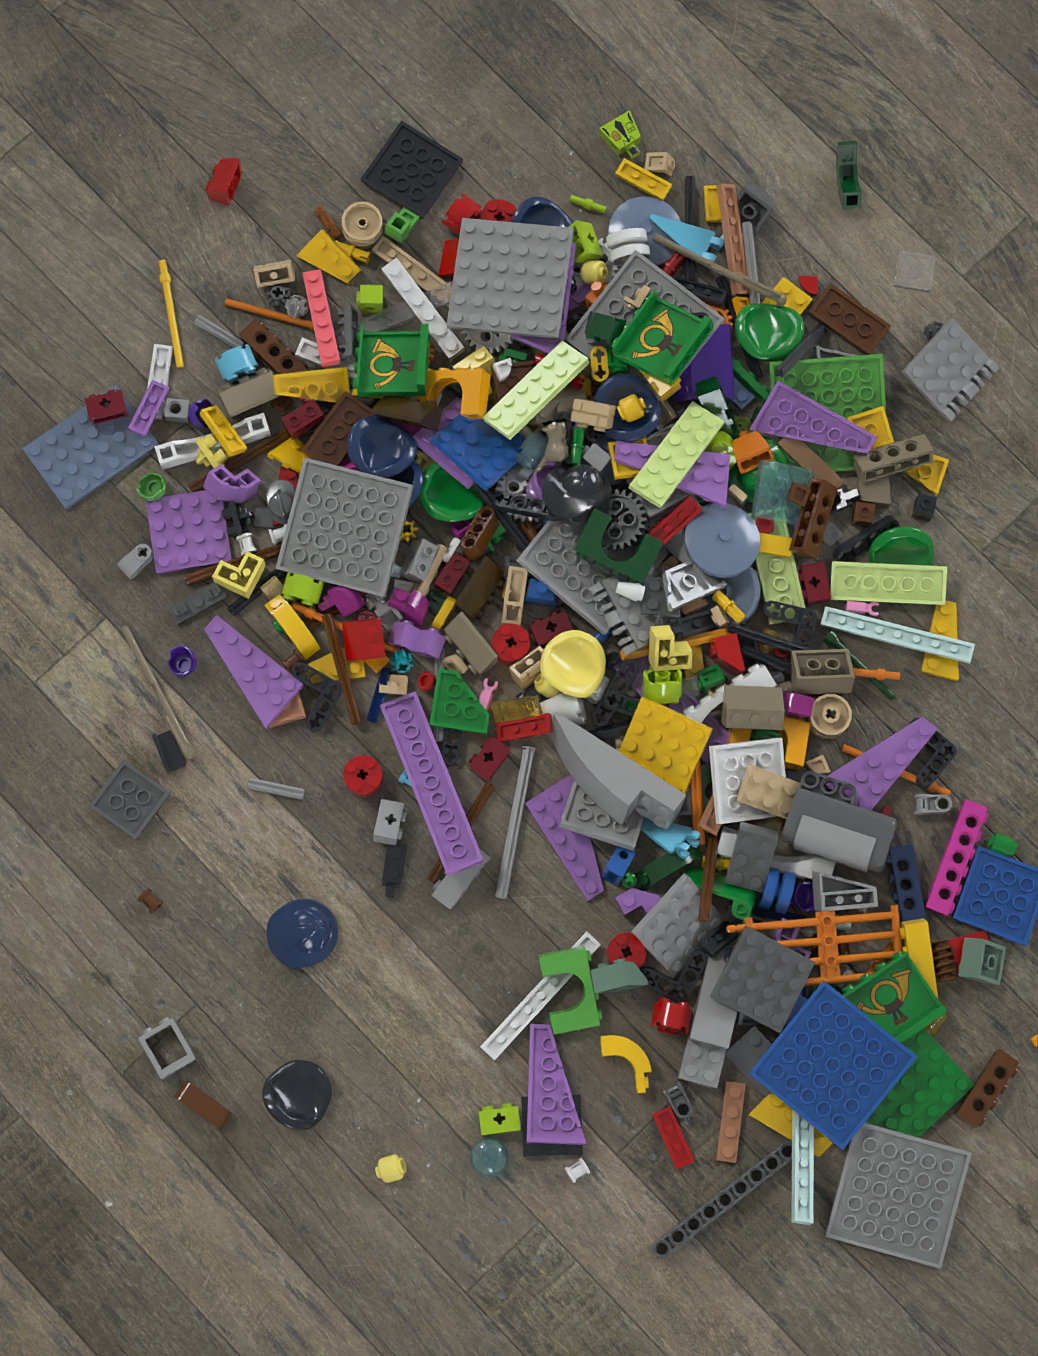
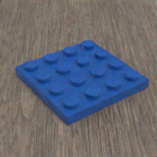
(478, 449)
(999, 896)

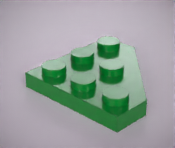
(456, 705)

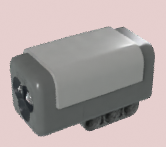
(837, 829)

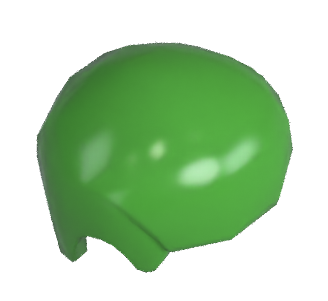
(151, 487)

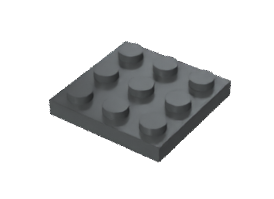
(130, 799)

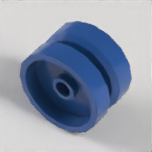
(779, 890)

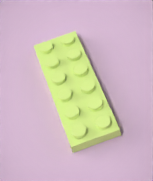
(536, 390)
(676, 455)
(779, 578)
(888, 582)

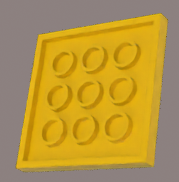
(665, 742)

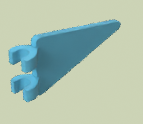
(689, 236)
(673, 838)

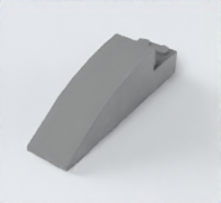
(612, 778)
(709, 1030)

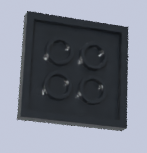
(541, 1149)

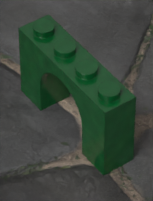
(634, 567)

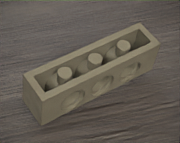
(893, 458)

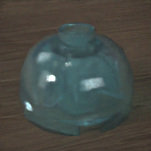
(533, 450)
(489, 1157)

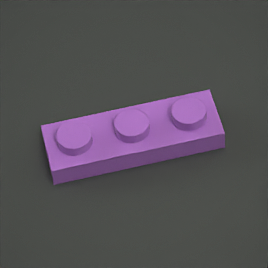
(148, 408)

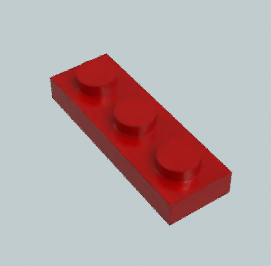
(675, 520)
(524, 728)
(673, 1137)

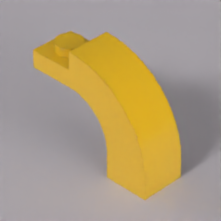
(293, 626)
(625, 1048)

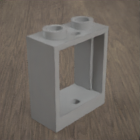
(179, 1064)

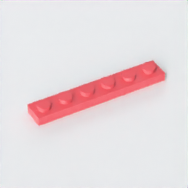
(321, 318)

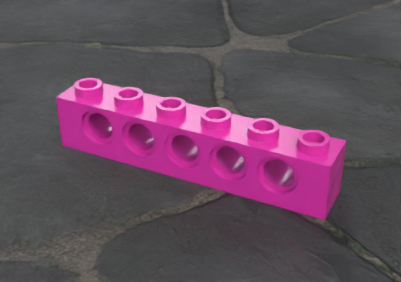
(934, 902)

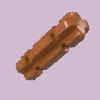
(327, 222)

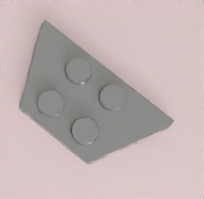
(687, 584)

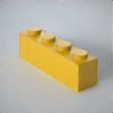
(918, 945)

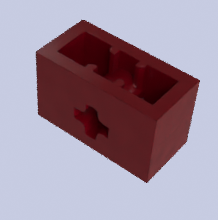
(116, 406)
(302, 419)
(817, 573)
(452, 574)
(539, 627)
(499, 754)

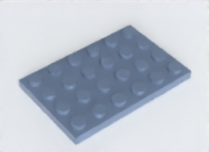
(84, 456)

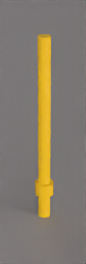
(165, 280)

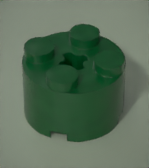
(603, 327)

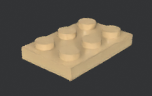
(767, 791)

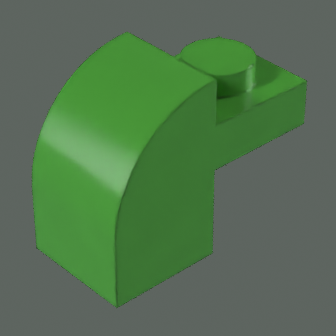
(401, 224)

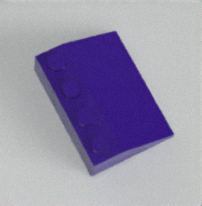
(711, 361)

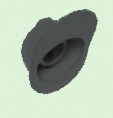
(280, 500)

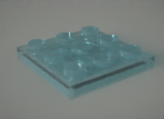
(772, 489)

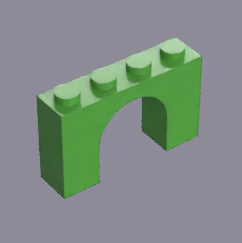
(585, 1012)

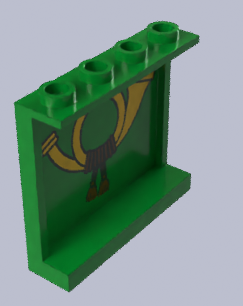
(661, 338)
(392, 363)
(896, 997)

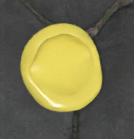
(574, 663)

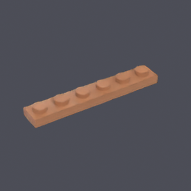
(732, 235)

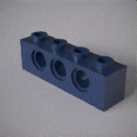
(906, 855)

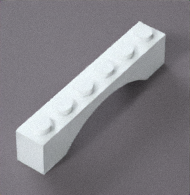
(423, 309)
(184, 451)
(757, 676)
(800, 865)

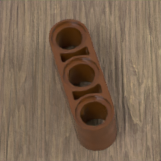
(480, 533)
(203, 1104)

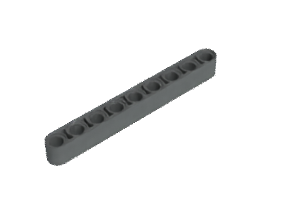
(714, 1202)

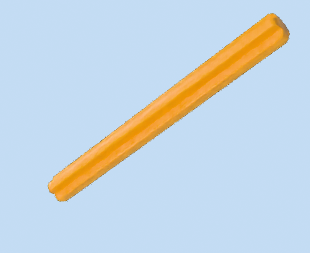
(699, 639)

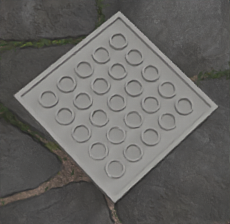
(634, 275)
(510, 278)
(344, 527)
(554, 563)
(898, 1194)

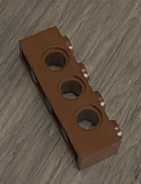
(256, 330)
(813, 519)
(998, 1060)

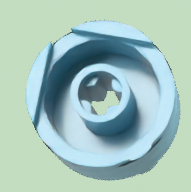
(236, 363)

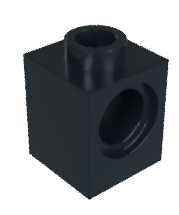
(924, 507)

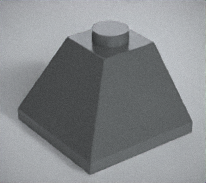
(754, 206)

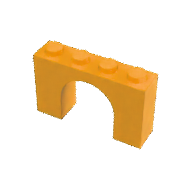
(474, 388)
(794, 738)

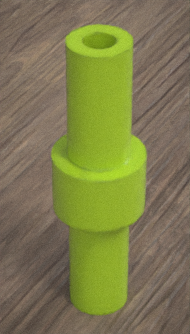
(588, 204)

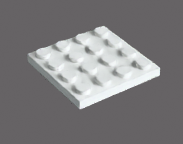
(728, 770)

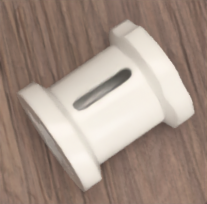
(277, 535)
(246, 543)
(577, 1170)

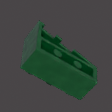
(714, 400)

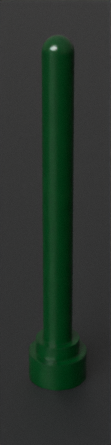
(833, 640)

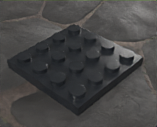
(411, 169)

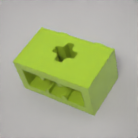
(586, 242)
(370, 299)
(510, 1124)

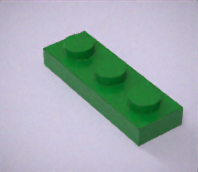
(748, 379)

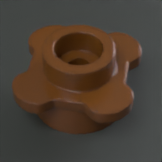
(282, 408)

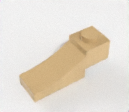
(514, 595)

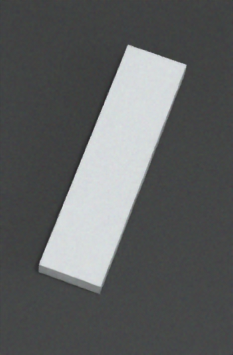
(160, 368)

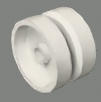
(625, 242)

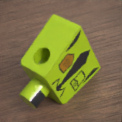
(622, 135)

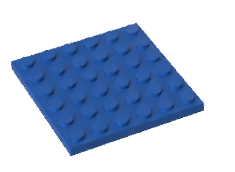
(832, 1065)

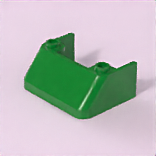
(743, 898)

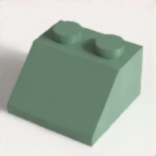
(982, 961)
(617, 977)

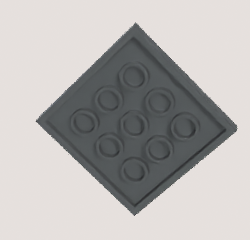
(762, 979)

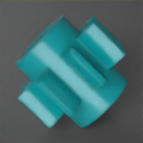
(401, 661)

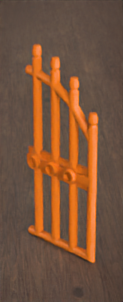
(828, 941)

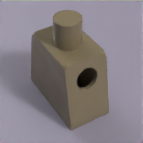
(874, 491)

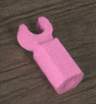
(861, 607)
(486, 695)

